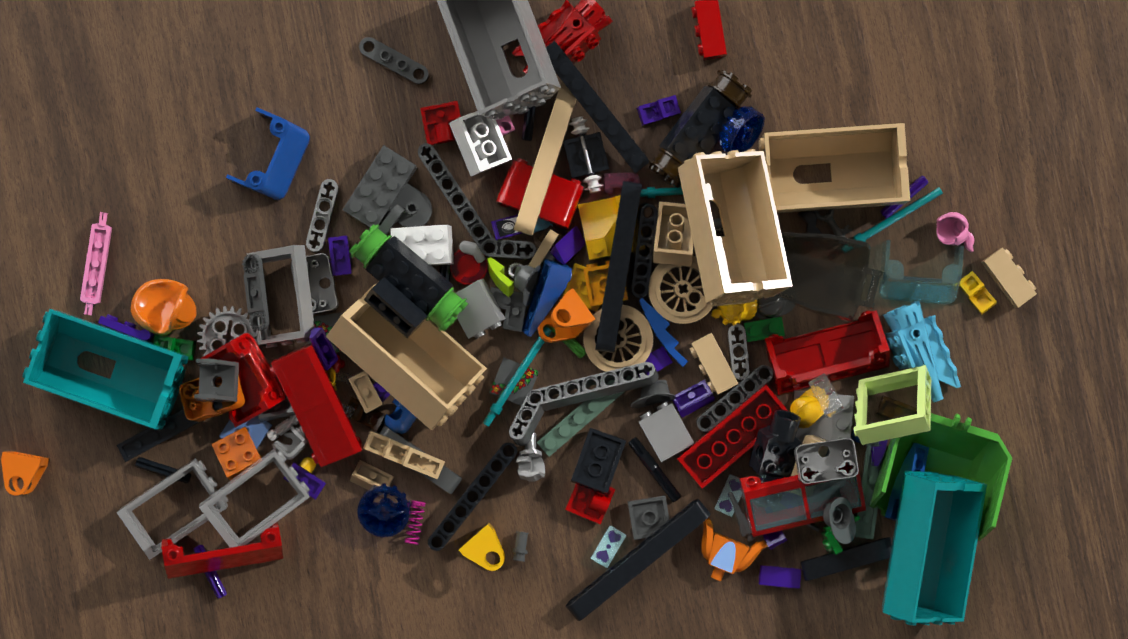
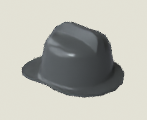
(526, 280)
(772, 307)
(654, 394)
(840, 518)

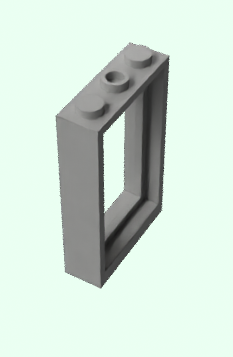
(303, 296)
(222, 526)
(138, 530)

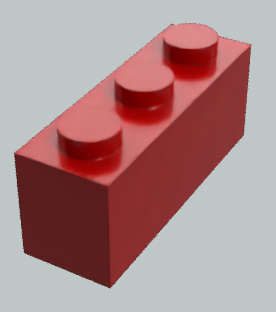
(709, 29)

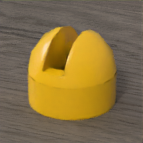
(308, 464)

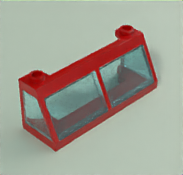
(791, 504)

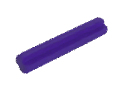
(914, 188)
(213, 577)

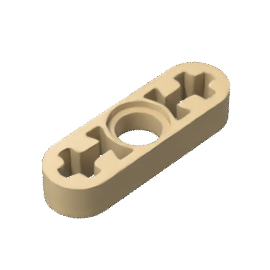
(544, 249)

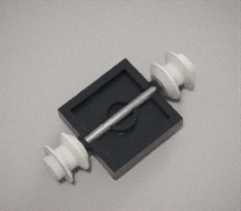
(586, 155)

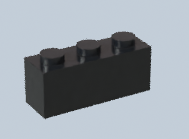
(395, 307)

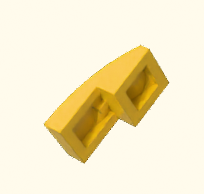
(977, 293)

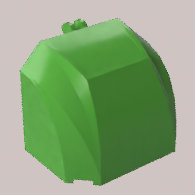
(954, 451)

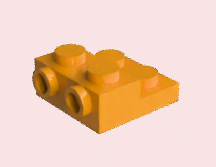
(597, 290)

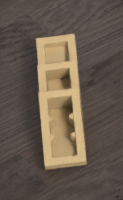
(404, 454)

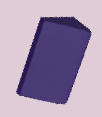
(568, 246)
(323, 347)
(693, 398)

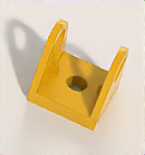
(482, 543)

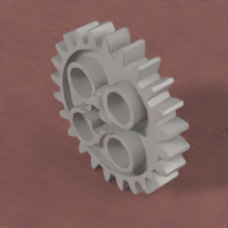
(211, 334)

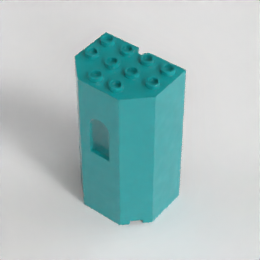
(141, 383)
(933, 548)

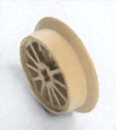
(701, 308)
(644, 348)

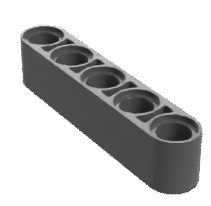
(743, 394)
(447, 479)

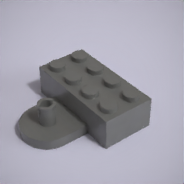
(385, 187)

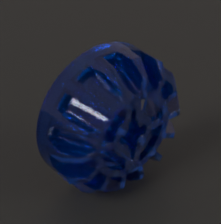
(741, 129)
(377, 520)

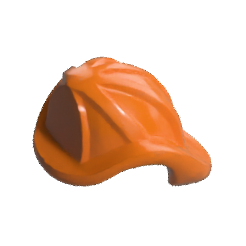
(163, 306)

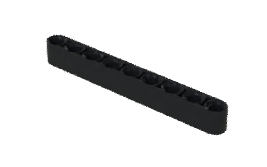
(618, 266)
(638, 559)

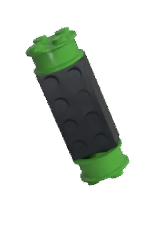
(410, 274)

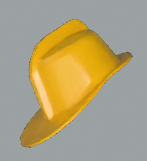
(807, 408)

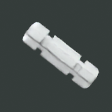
(283, 427)

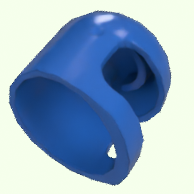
(400, 420)

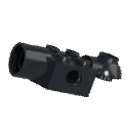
(775, 447)

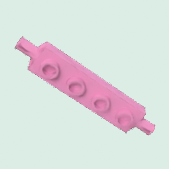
(96, 263)

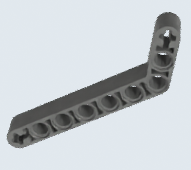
(467, 207)
(527, 427)

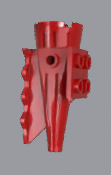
(573, 29)

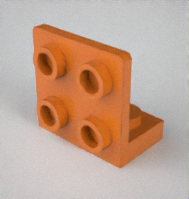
(236, 452)

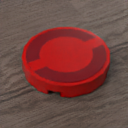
(466, 268)

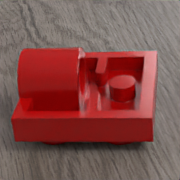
(437, 120)
(589, 503)

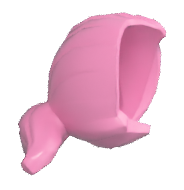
(953, 230)

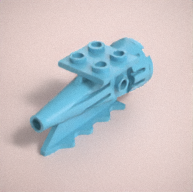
(918, 343)

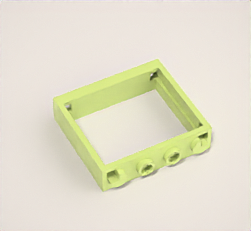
(900, 426)

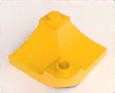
(599, 225)

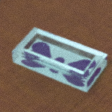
(724, 502)
(608, 546)

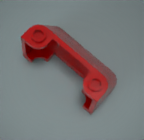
(560, 199)
(256, 380)

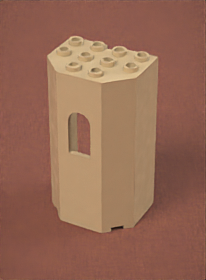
(864, 162)
(751, 254)
(422, 372)

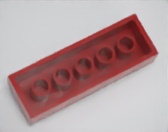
(730, 437)

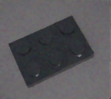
(598, 461)

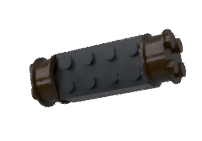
(699, 125)

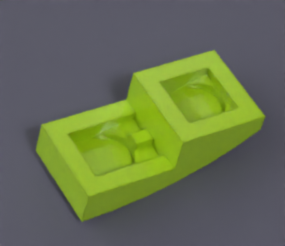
(497, 274)

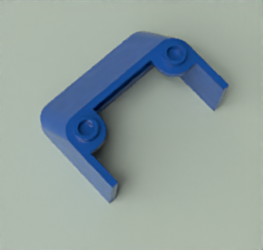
(284, 162)

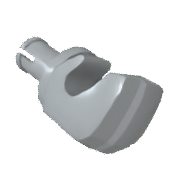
(291, 450)
(531, 462)

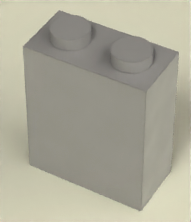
(481, 310)
(665, 431)

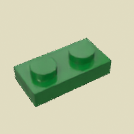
(763, 329)

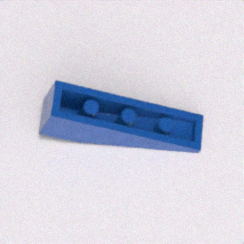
(549, 287)

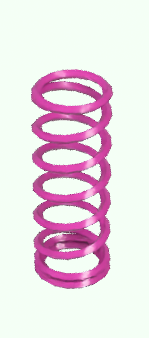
(415, 503)

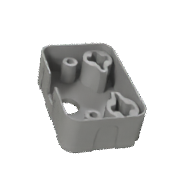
(320, 267)
(826, 467)

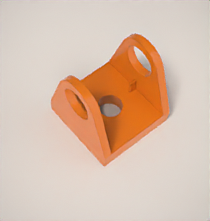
(568, 318)
(24, 466)

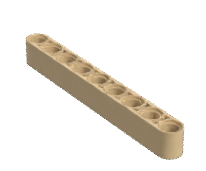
(545, 161)

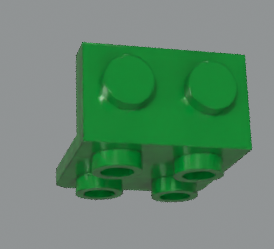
(830, 542)

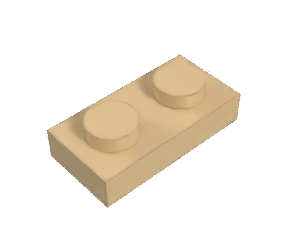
(365, 391)

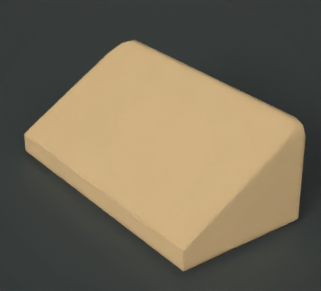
(368, 476)

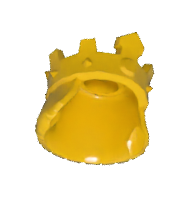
(736, 312)

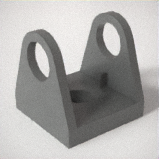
(209, 371)

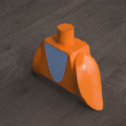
(727, 553)

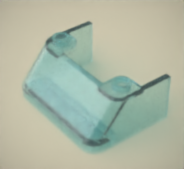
(925, 290)

